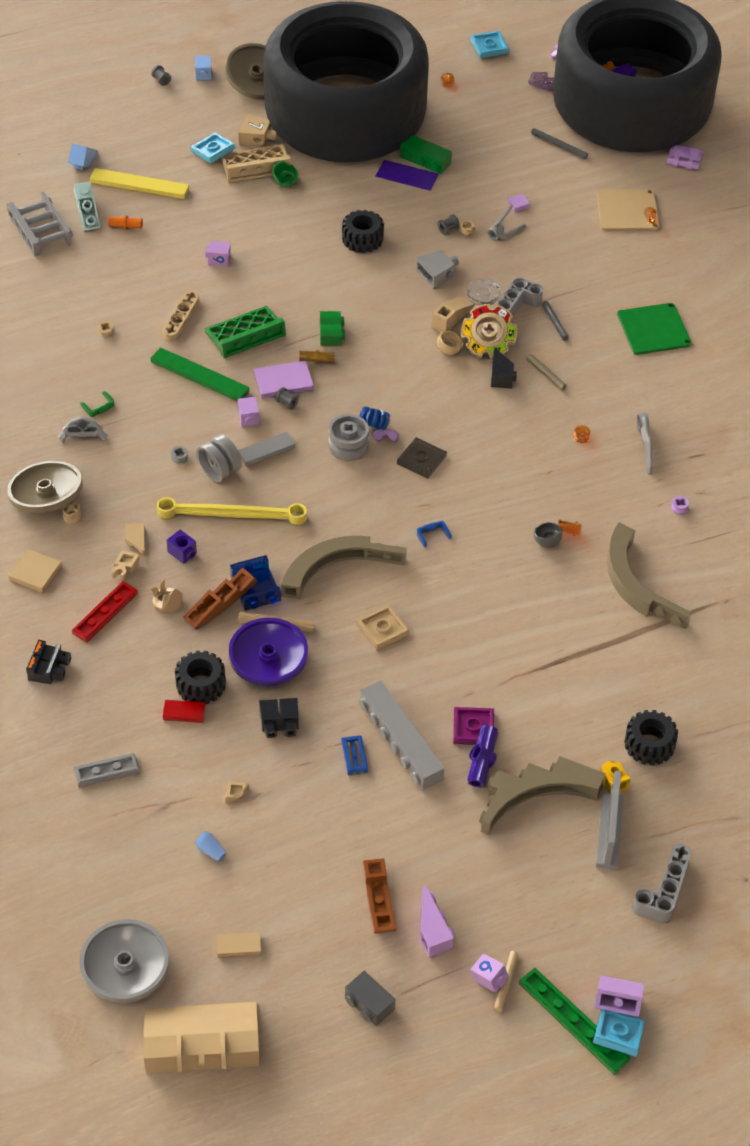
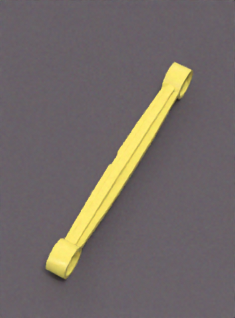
(235, 511)

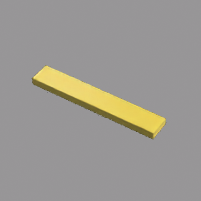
(139, 183)

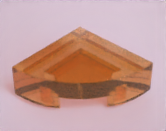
(650, 214)

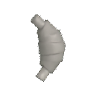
(82, 428)

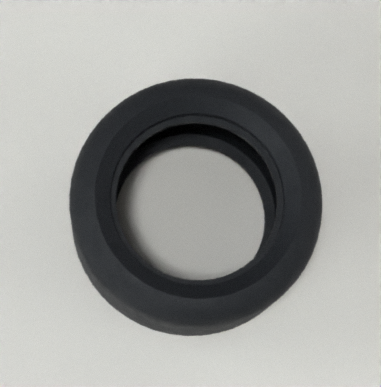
(629, 110)
(345, 121)

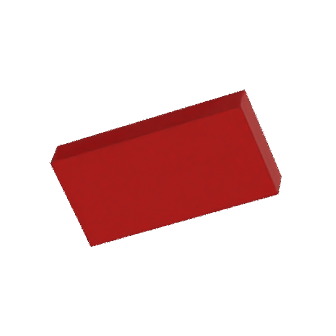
(183, 711)

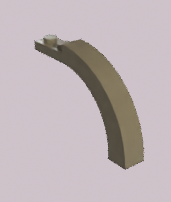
(334, 551)
(631, 589)

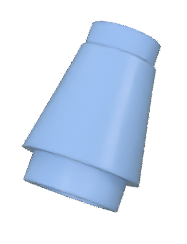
(210, 846)

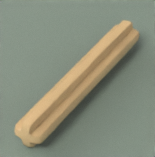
(303, 625)

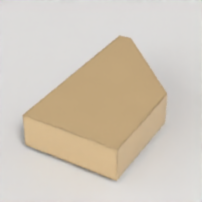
(135, 536)

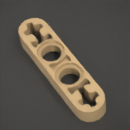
(171, 336)

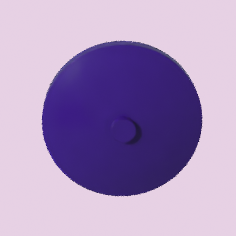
(268, 651)

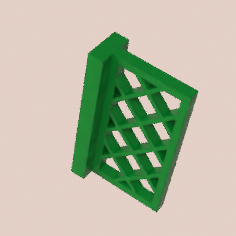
(249, 337)

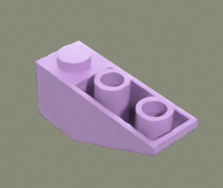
(434, 932)

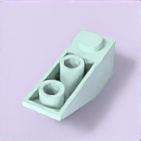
(86, 206)

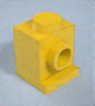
(609, 768)

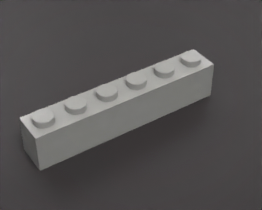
(401, 735)

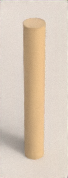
(501, 997)

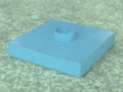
(489, 44)
(213, 147)
(619, 1032)

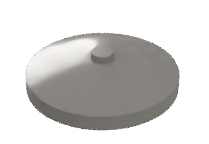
(124, 961)

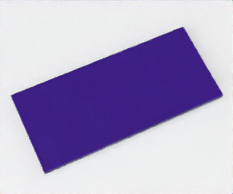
(407, 175)

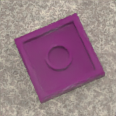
(469, 722)

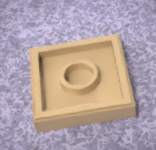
(35, 570)
(382, 627)

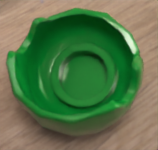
(285, 174)

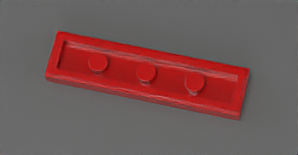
(104, 612)

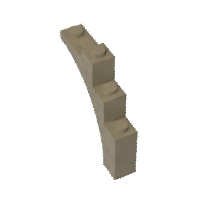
(562, 778)

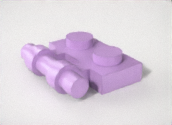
(685, 157)

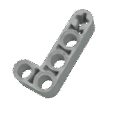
(521, 292)
(670, 882)

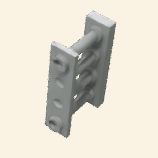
(28, 233)

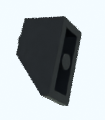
(502, 371)

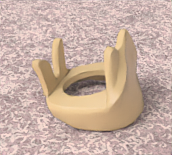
(170, 602)

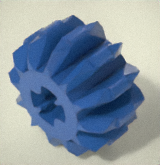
(375, 417)

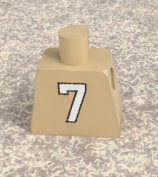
(255, 131)

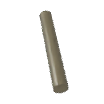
(546, 372)

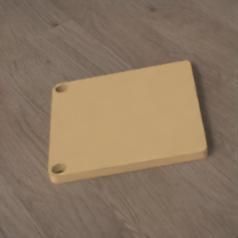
(625, 209)

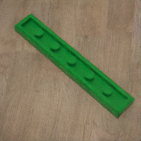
(199, 374)
(571, 1019)

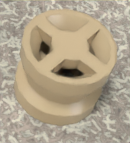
(72, 513)

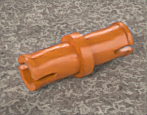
(125, 222)

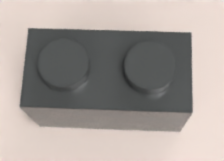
(369, 998)

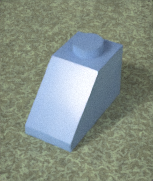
(81, 156)

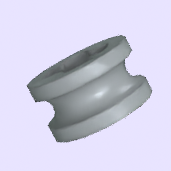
(176, 450)

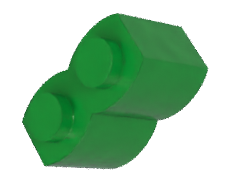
(331, 328)

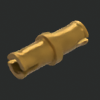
(316, 356)

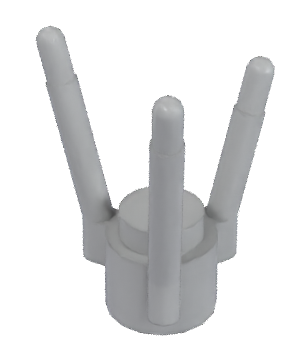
(497, 229)

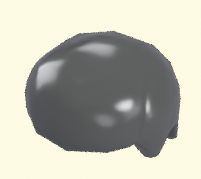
(548, 534)

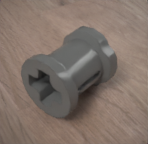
(162, 76)
(448, 224)
(287, 398)

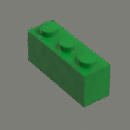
(426, 154)

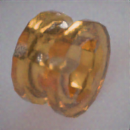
(447, 80)
(581, 438)

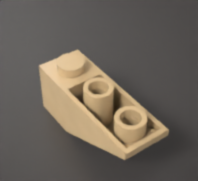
(450, 313)

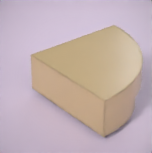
(235, 791)

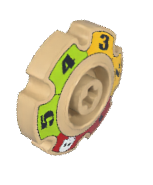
(484, 319)

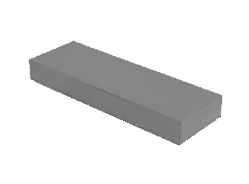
(266, 448)
(106, 770)

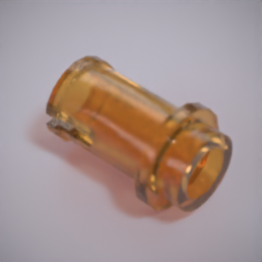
(570, 527)

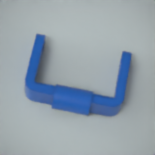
(432, 526)

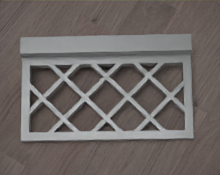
(610, 826)

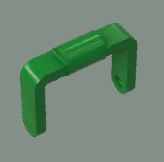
(100, 409)

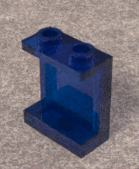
(264, 590)

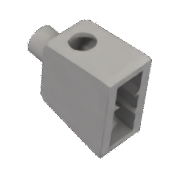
(436, 268)

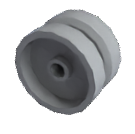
(348, 437)
(219, 458)

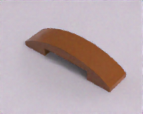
(378, 896)

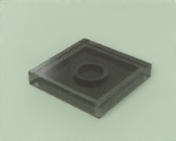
(421, 457)

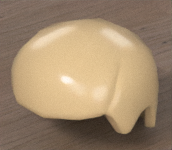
(449, 343)

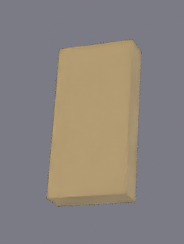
(238, 944)

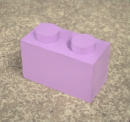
(619, 995)

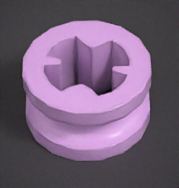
(683, 502)

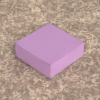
(519, 202)

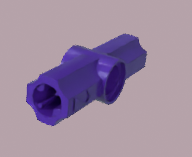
(482, 756)

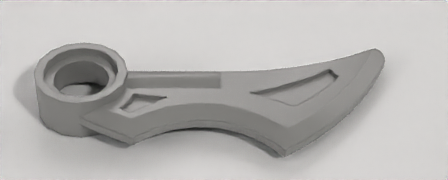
(643, 426)

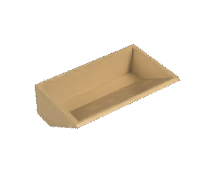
(201, 1037)

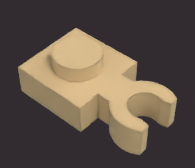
(125, 563)

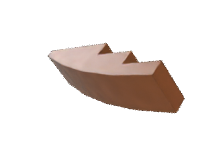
(220, 599)

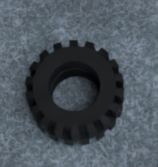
(362, 231)
(200, 664)
(651, 724)

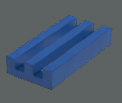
(357, 769)

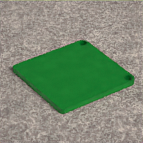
(654, 328)

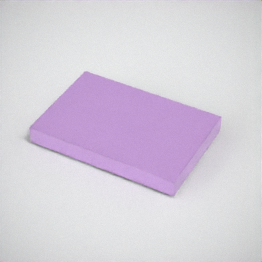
(292, 376)

